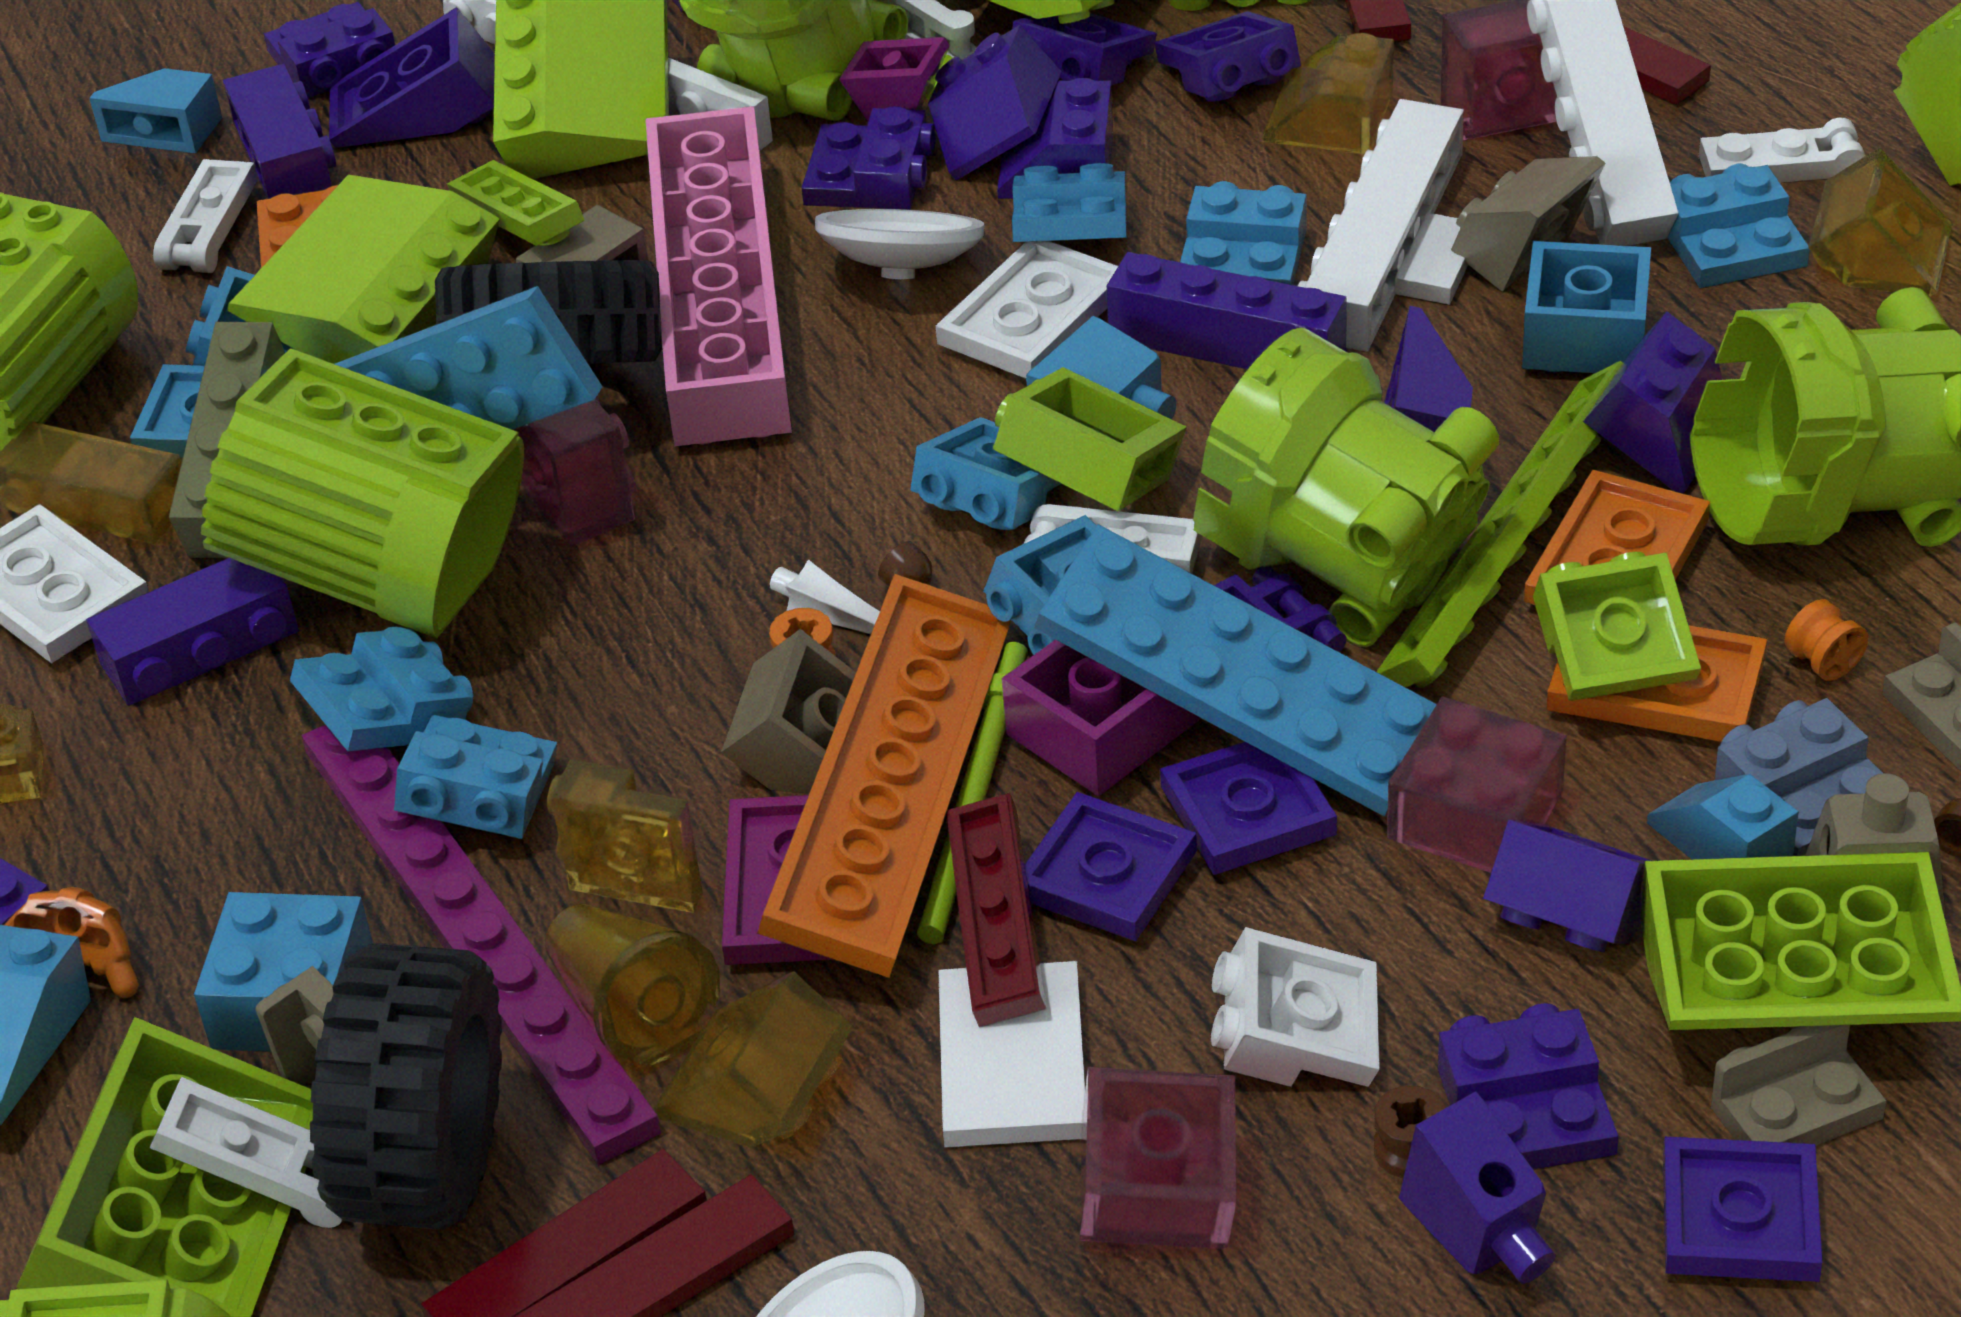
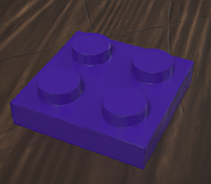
(1246, 805)
(1108, 865)
(1741, 1209)

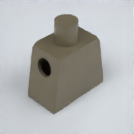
(1878, 822)

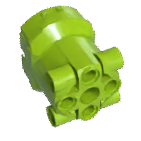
(793, 47)
(1833, 423)
(1341, 481)

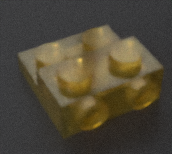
(624, 839)

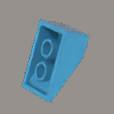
(39, 1003)

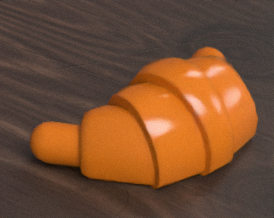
(95, 923)

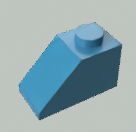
(159, 110)
(1728, 820)

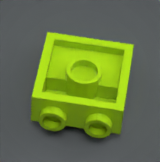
(1616, 625)

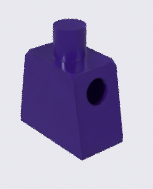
(1476, 1191)

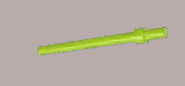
(973, 789)

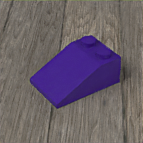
(416, 87)
(1425, 376)

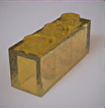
(90, 481)

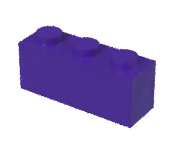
(280, 132)
(190, 627)

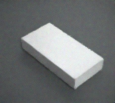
(1430, 266)

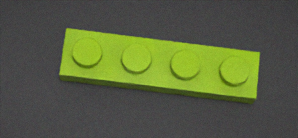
(520, 203)

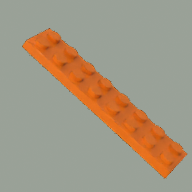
(886, 778)

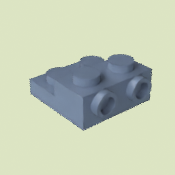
(1802, 759)

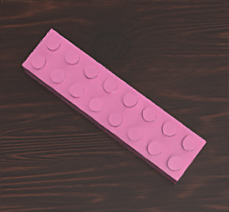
(716, 278)

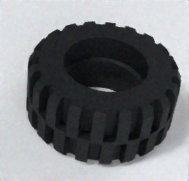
(603, 304)
(406, 1086)

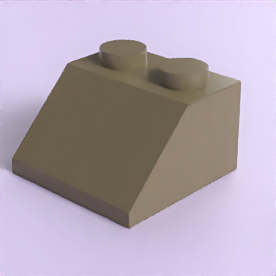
(1524, 208)
(788, 714)

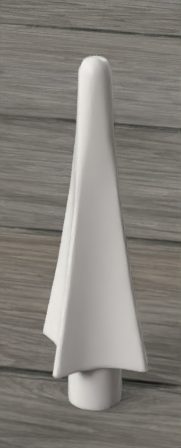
(821, 592)

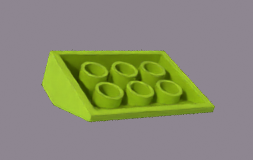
(577, 81)
(365, 267)
(1798, 941)
(149, 1215)

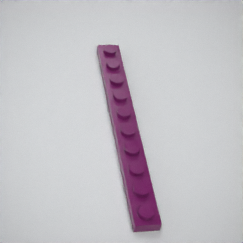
(467, 915)

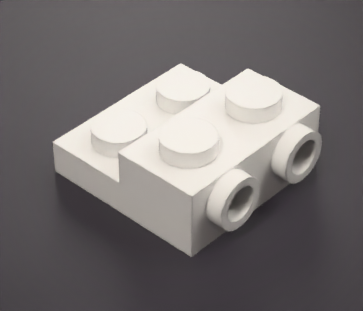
(1296, 1011)

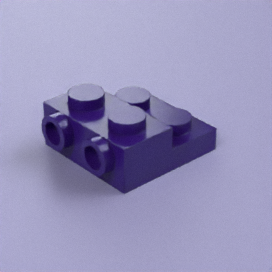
(329, 45)
(1090, 47)
(1230, 54)
(871, 163)
(1536, 1081)

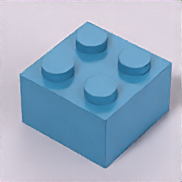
(1584, 305)
(265, 944)

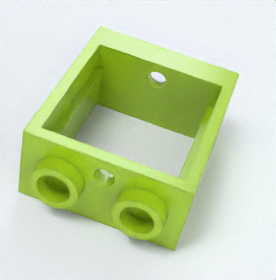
(1088, 438)

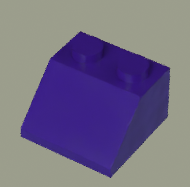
(991, 99)
(1070, 134)
(1655, 398)
(1567, 882)

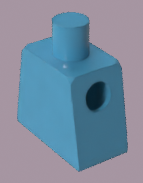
(1111, 361)

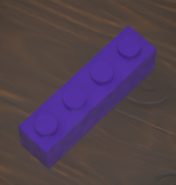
(1215, 311)

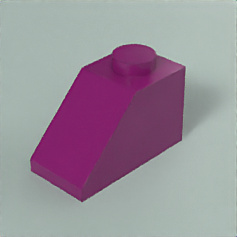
(894, 73)

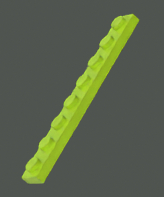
(1498, 539)

